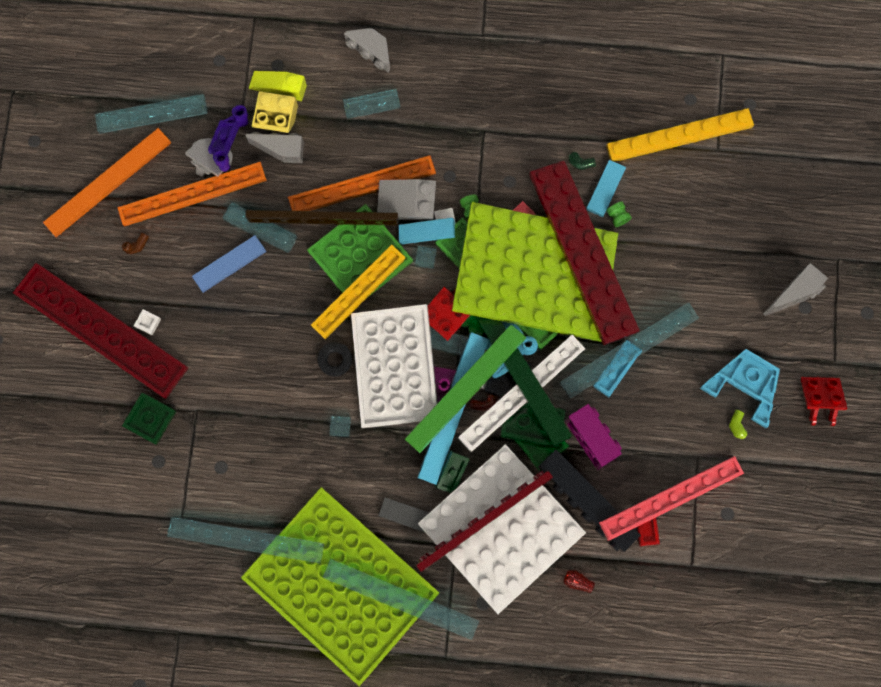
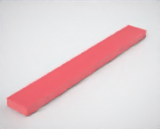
(671, 498)

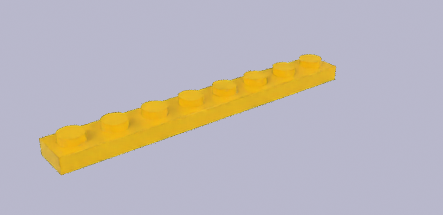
(680, 135)

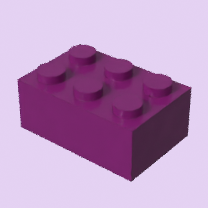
(593, 436)

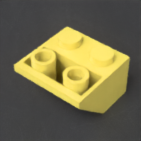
(275, 112)

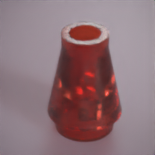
(577, 581)

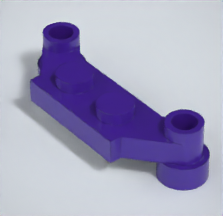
(225, 136)

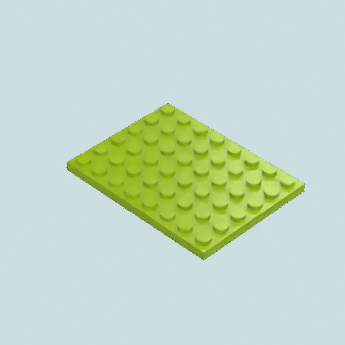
(519, 273)
(337, 620)

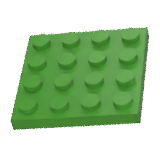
(352, 249)

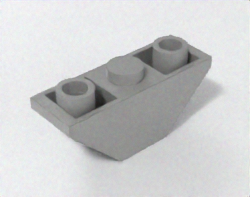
(370, 45)

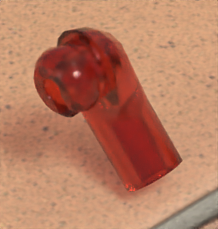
(483, 405)

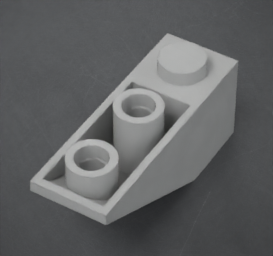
(283, 147)

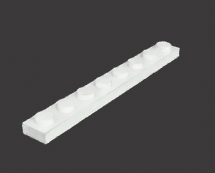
(514, 399)

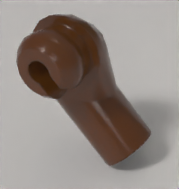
(135, 247)

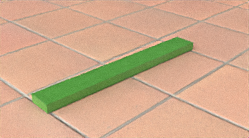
(465, 388)

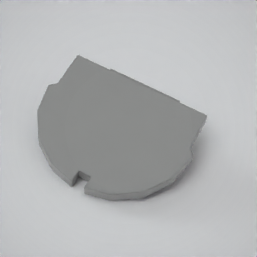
(203, 160)

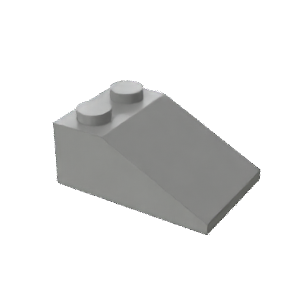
(409, 198)
(804, 285)

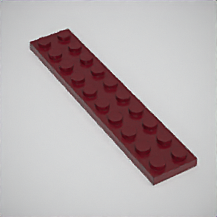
(584, 252)
(101, 330)

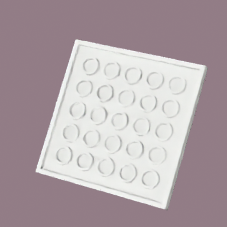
(514, 546)

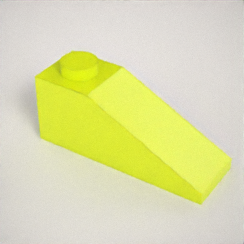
(279, 83)

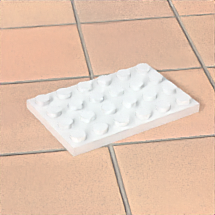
(394, 365)

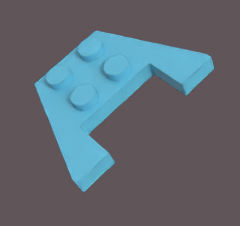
(752, 377)

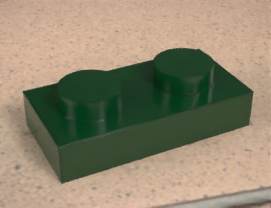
(452, 471)

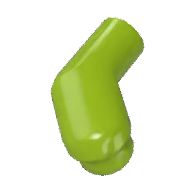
(736, 426)

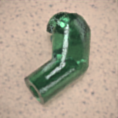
(579, 163)

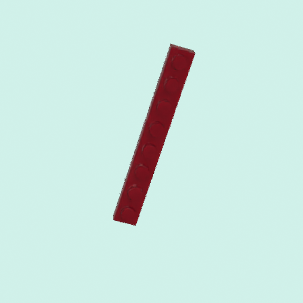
(476, 524)

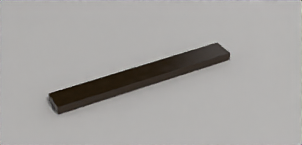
(322, 217)

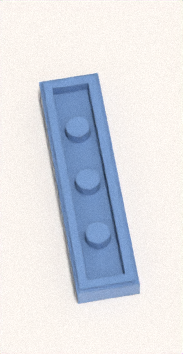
(229, 263)

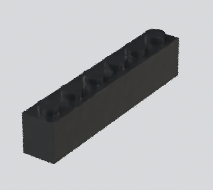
(584, 497)

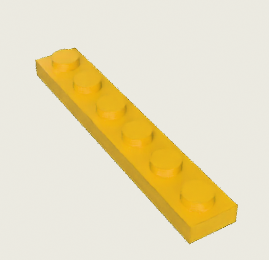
(358, 292)

